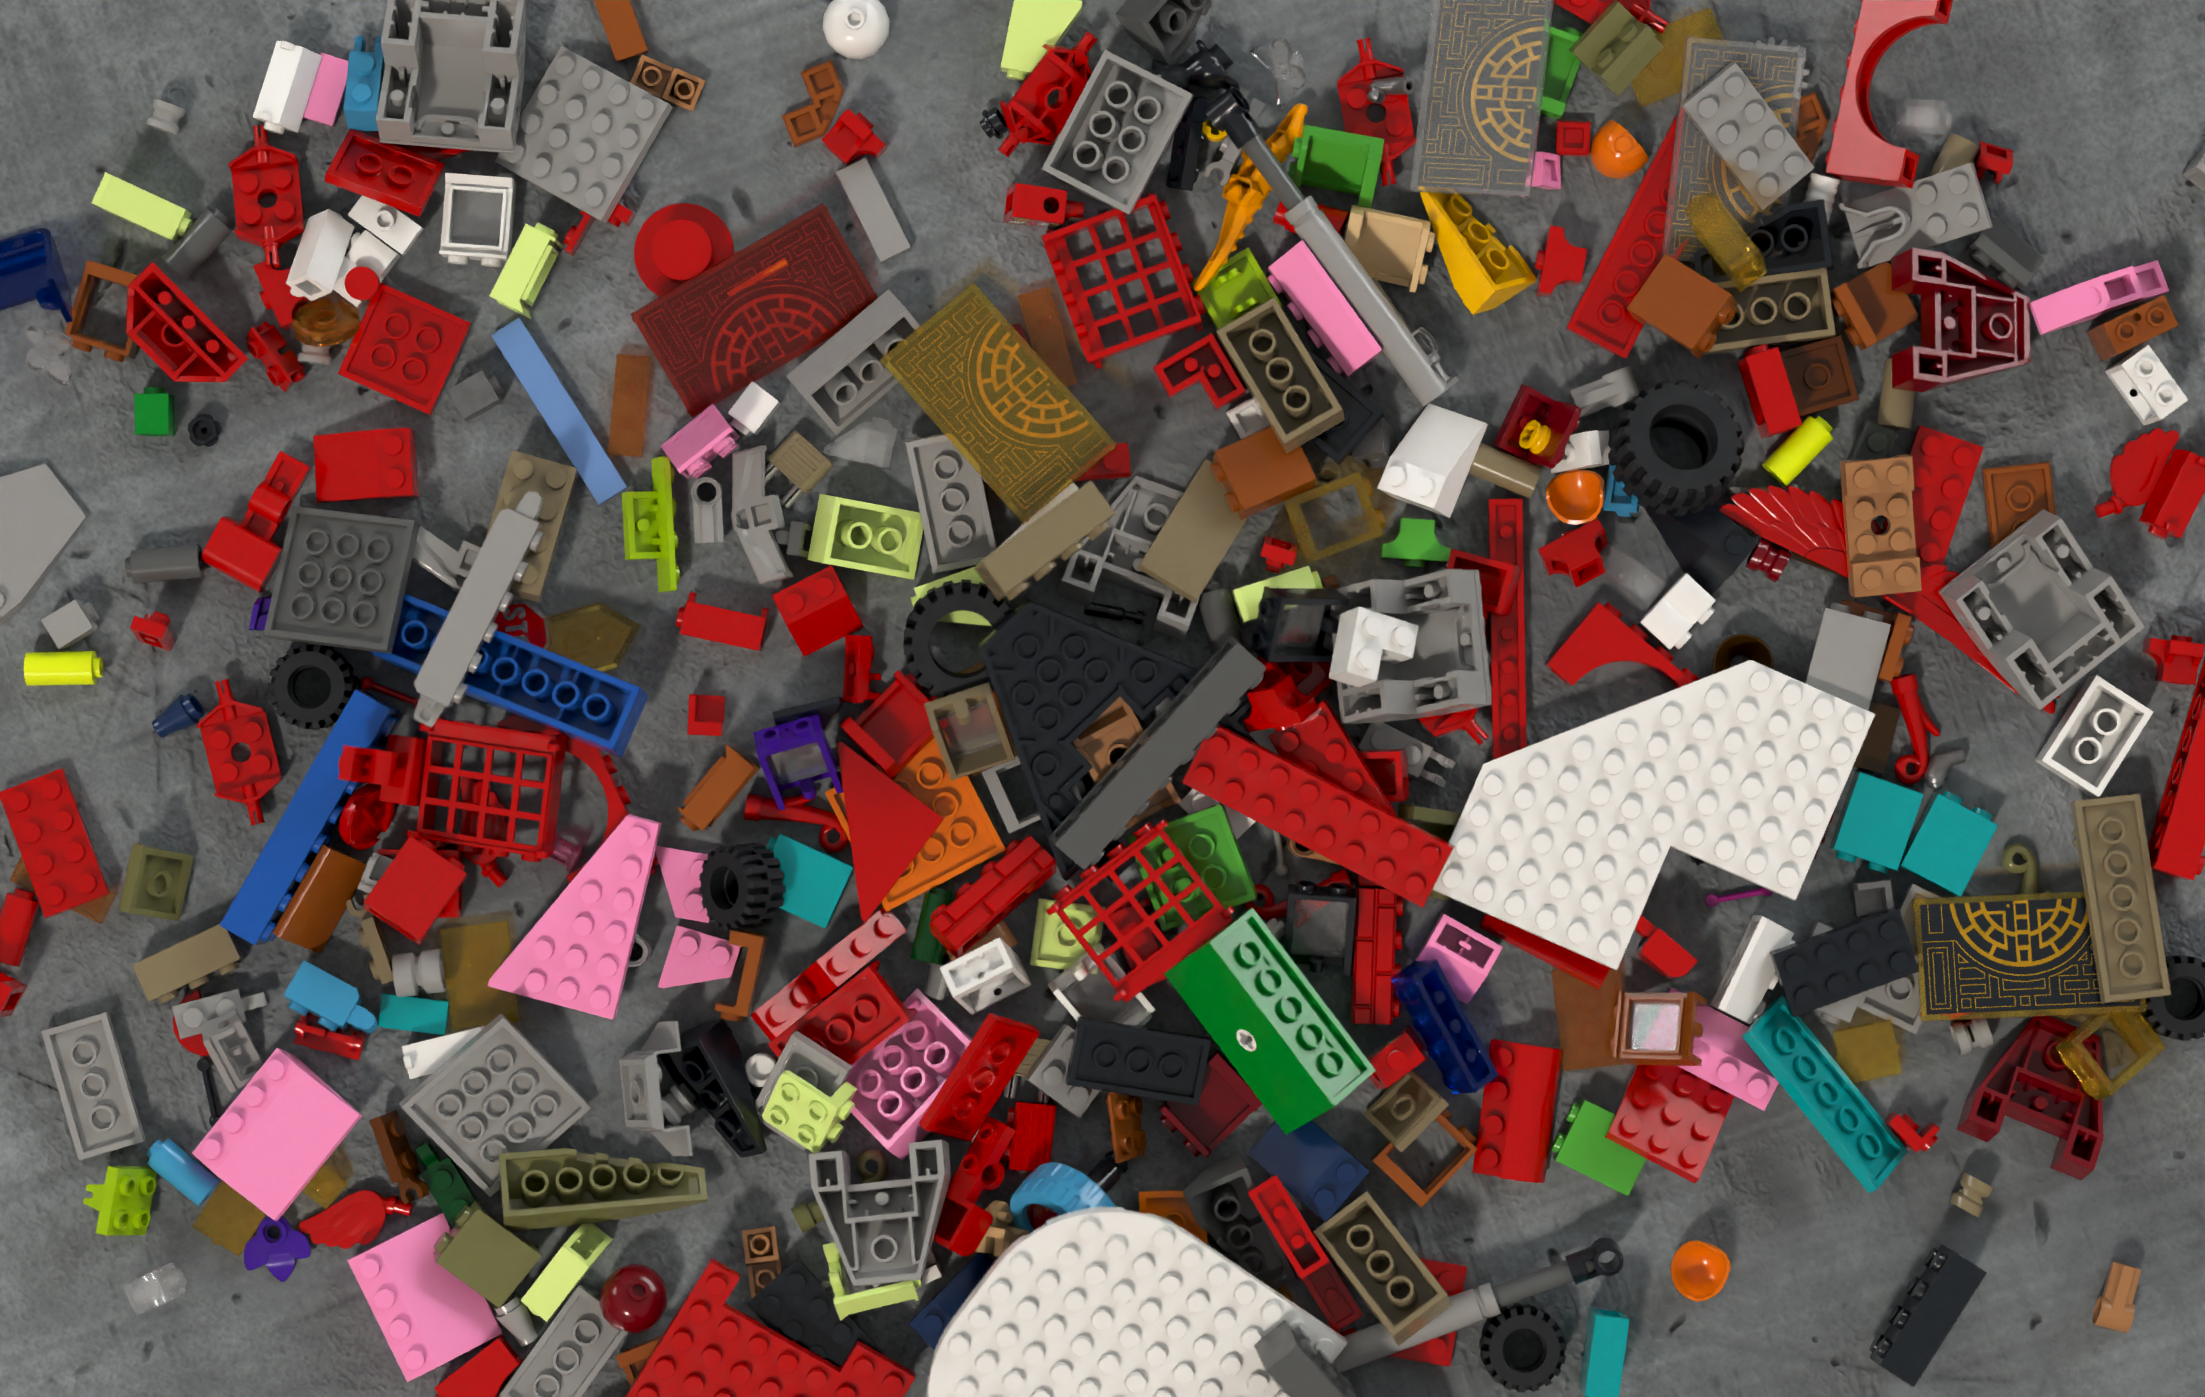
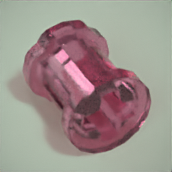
(566, 853)

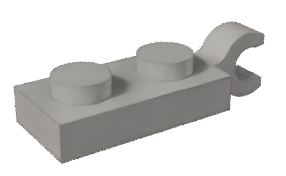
(1230, 151)
(192, 1014)

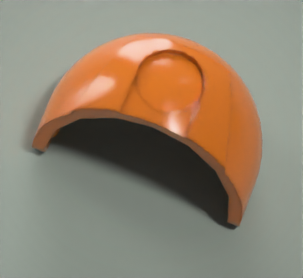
(1616, 151)
(1576, 496)
(1699, 1270)

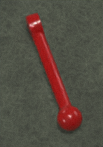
(367, 683)

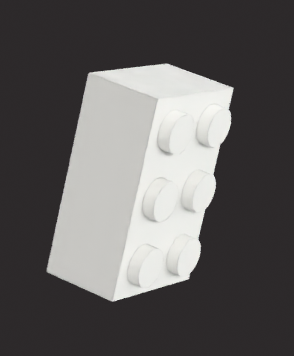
(2094, 736)

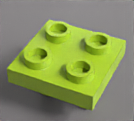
(1236, 289)
(123, 1200)

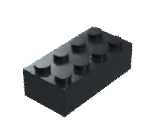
(1926, 1315)

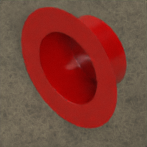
(679, 245)

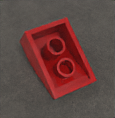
(366, 465)

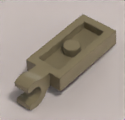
(373, 937)

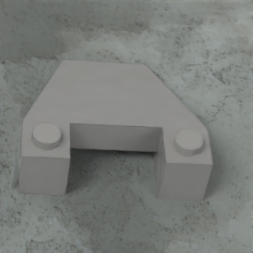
(35, 530)
(1118, 552)
(884, 1225)

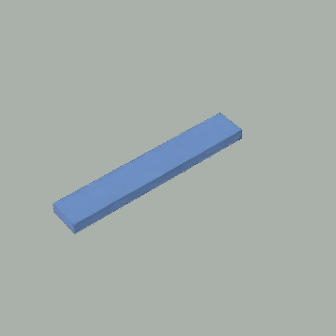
(559, 411)

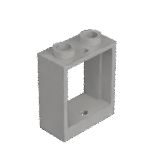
(1003, 802)

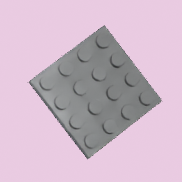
(584, 134)
(494, 1101)

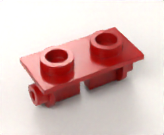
(265, 346)
(341, 1043)

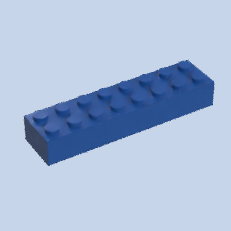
(529, 681)
(307, 821)

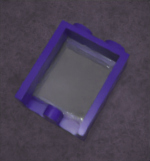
(796, 756)

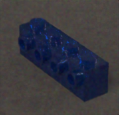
(1444, 1027)

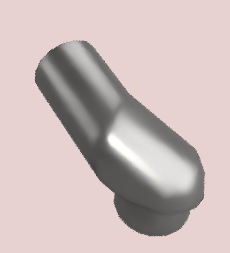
(1390, 86)
(1939, 766)

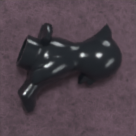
(1202, 69)

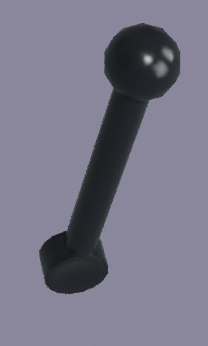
(204, 1066)

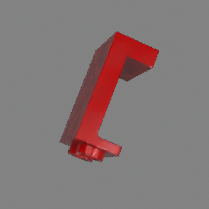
(893, 725)
(415, 889)

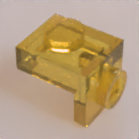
(325, 1186)

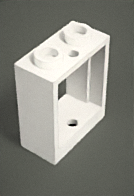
(2155, 387)
(979, 973)

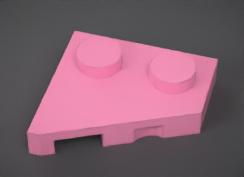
(681, 876)
(697, 958)

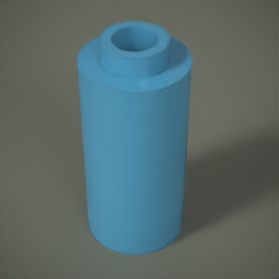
(182, 1171)

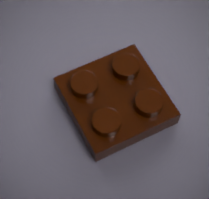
(1820, 375)

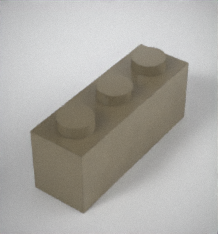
(188, 963)

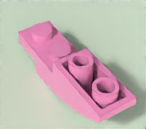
(2098, 296)

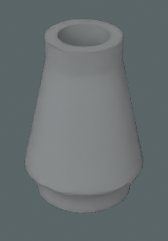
(517, 1320)

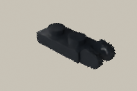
(1186, 146)

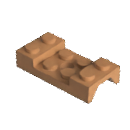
(1886, 560)
(1112, 730)

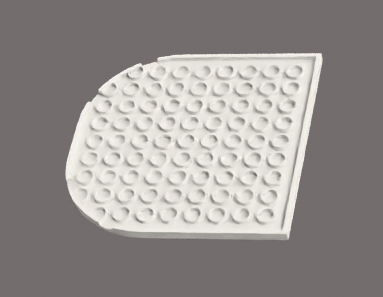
(1115, 1311)

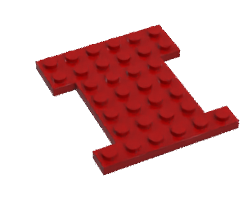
(728, 1354)

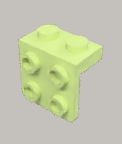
(807, 1112)

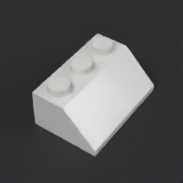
(1751, 970)

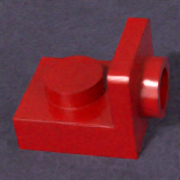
(1905, 1130)

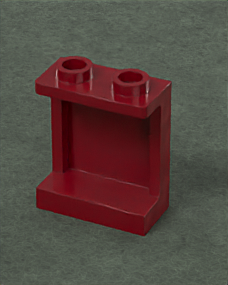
(1222, 1107)

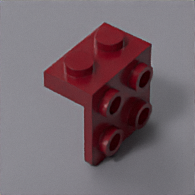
(1533, 405)

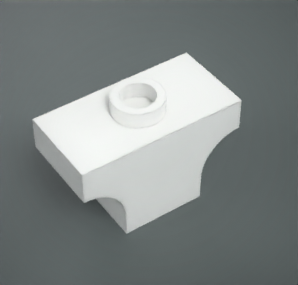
(386, 223)
(1585, 451)

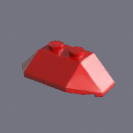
(177, 331)

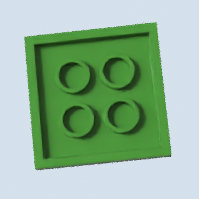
(1213, 852)

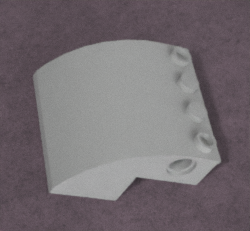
(453, 73)
(2041, 609)
(1449, 652)

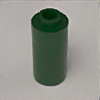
(925, 945)

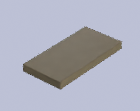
(1193, 537)

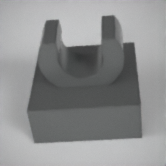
(796, 539)

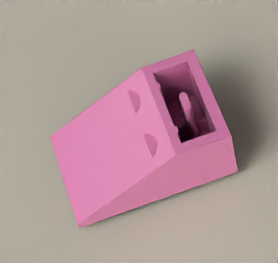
(700, 443)

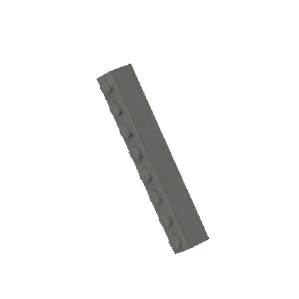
(1157, 753)

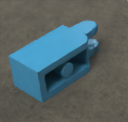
(363, 85)
(329, 999)

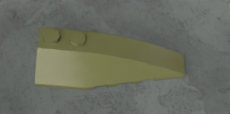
(585, 1188)

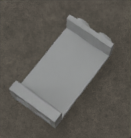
(1848, 654)

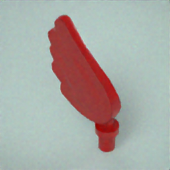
(2137, 470)
(495, 828)
(353, 1219)

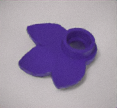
(277, 1252)

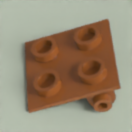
(1127, 1136)

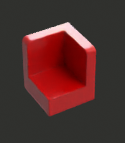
(706, 715)

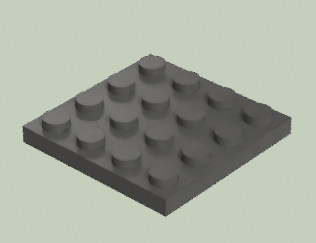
(341, 579)

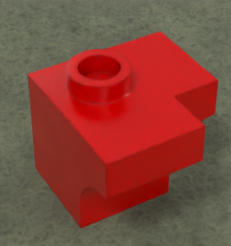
(853, 138)
(2175, 659)

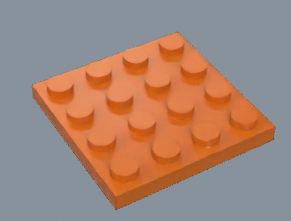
(958, 843)

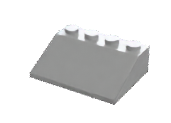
(1117, 132)

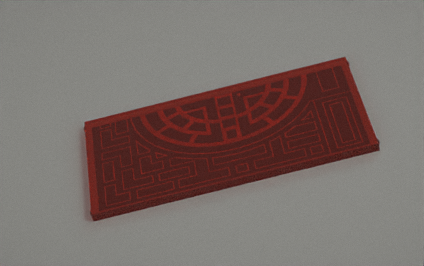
(755, 310)

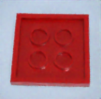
(405, 349)
(1670, 1118)

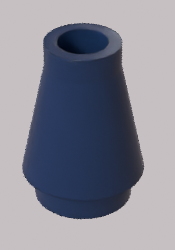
(179, 715)

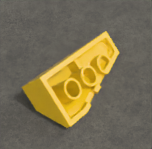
(1476, 260)

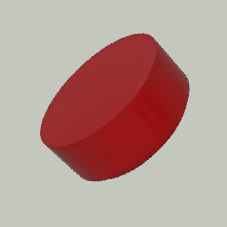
(362, 283)

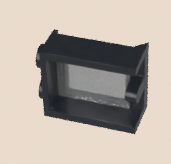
(1294, 624)
(1320, 925)

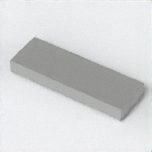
(873, 210)

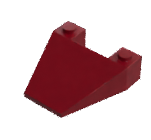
(1967, 322)
(2042, 1092)

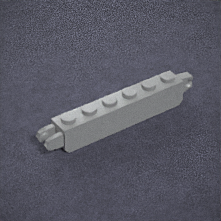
(476, 608)

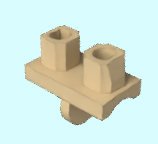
(999, 1231)

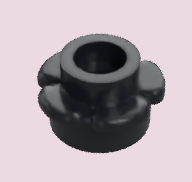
(993, 123)
(195, 430)

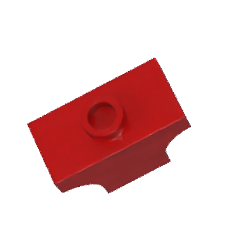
(1558, 262)
(277, 294)
(1577, 553)
(1278, 705)

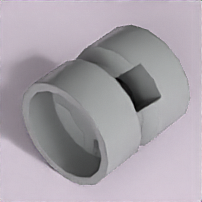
(418, 973)

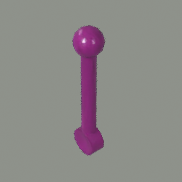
(1712, 900)

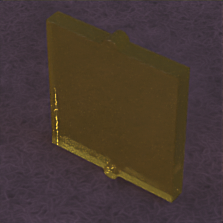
(1867, 1051)
(229, 1219)

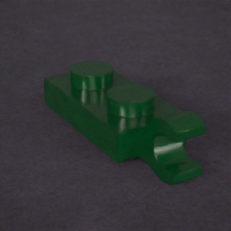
(445, 1182)

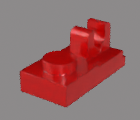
(1278, 553)
(153, 630)
(857, 663)

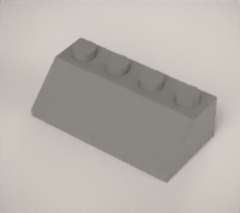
(847, 371)

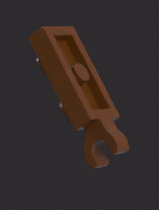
(398, 1156)

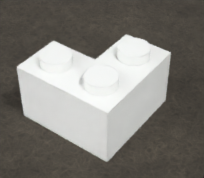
(1367, 639)

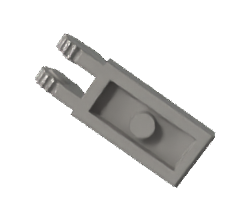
(1383, 737)

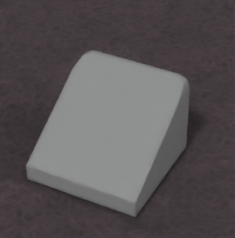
(935, 984)

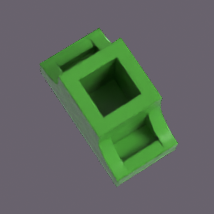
(1415, 544)

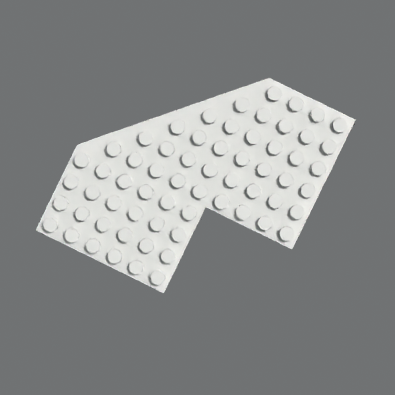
(1718, 769)

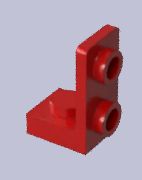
(577, 234)

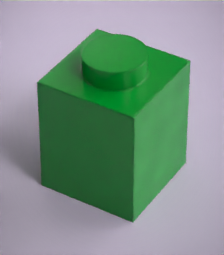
(154, 413)

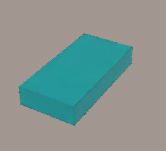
(414, 1014)

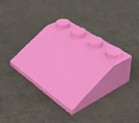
(905, 1075)
(277, 1133)
(419, 1303)

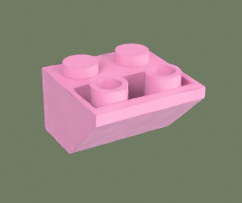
(1462, 955)

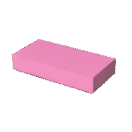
(327, 91)

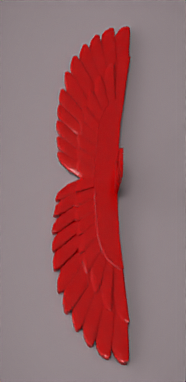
(1817, 532)

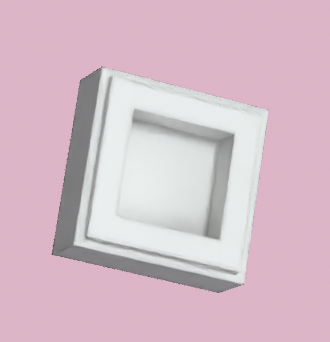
(1247, 419)

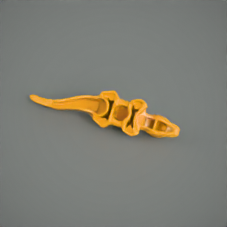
(1248, 191)

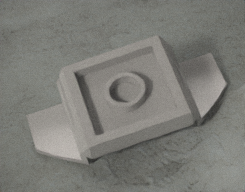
(641, 1090)

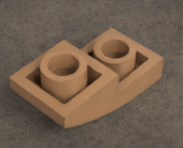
(667, 83)
(761, 1257)

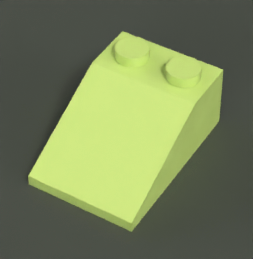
(866, 536)

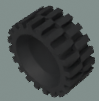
(924, 616)

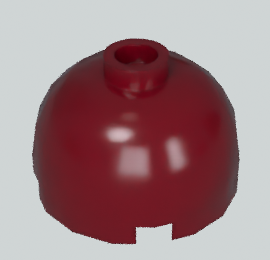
(633, 1298)

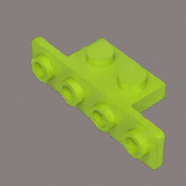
(650, 524)

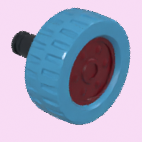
(1060, 1189)

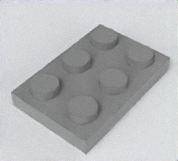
(811, 1064)

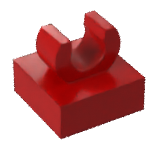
(1993, 158)

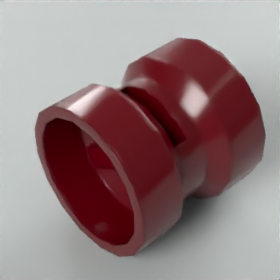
(1768, 560)

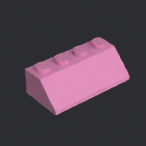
(1323, 309)
(1729, 1059)

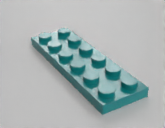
(1825, 1094)

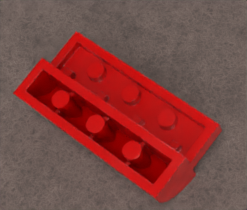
(1518, 1112)

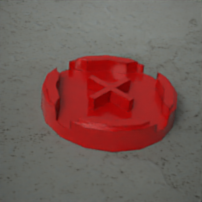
(365, 817)

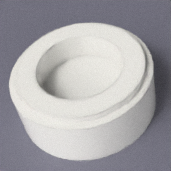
(759, 1068)

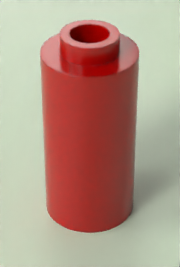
(16, 924)

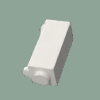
(287, 87)
(319, 255)
(428, 1055)

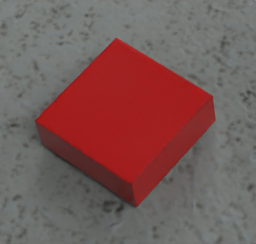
(1572, 138)

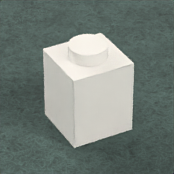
(753, 409)

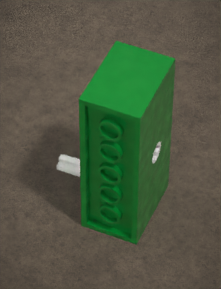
(1270, 1021)

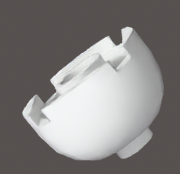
(856, 27)

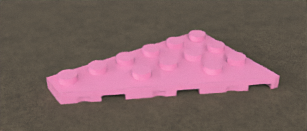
(587, 935)

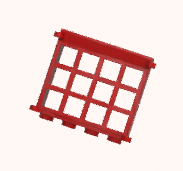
(1076, 297)
(492, 738)
(1173, 950)

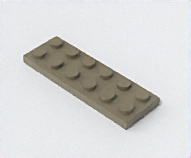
(2120, 898)

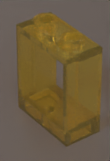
(1725, 240)
(1304, 538)
(2135, 1033)

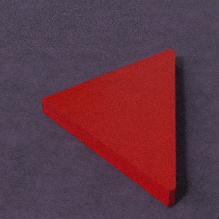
(884, 827)

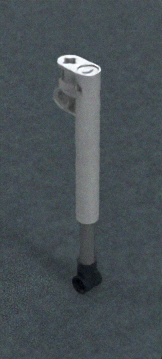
(1410, 353)
(1484, 1302)

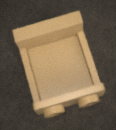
(1390, 245)

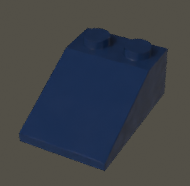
(1310, 1166)
(939, 1311)

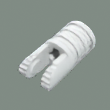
(1822, 188)

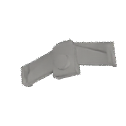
(757, 515)
(445, 561)

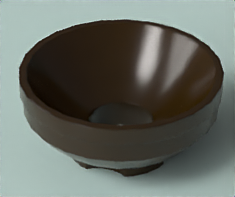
(1743, 644)

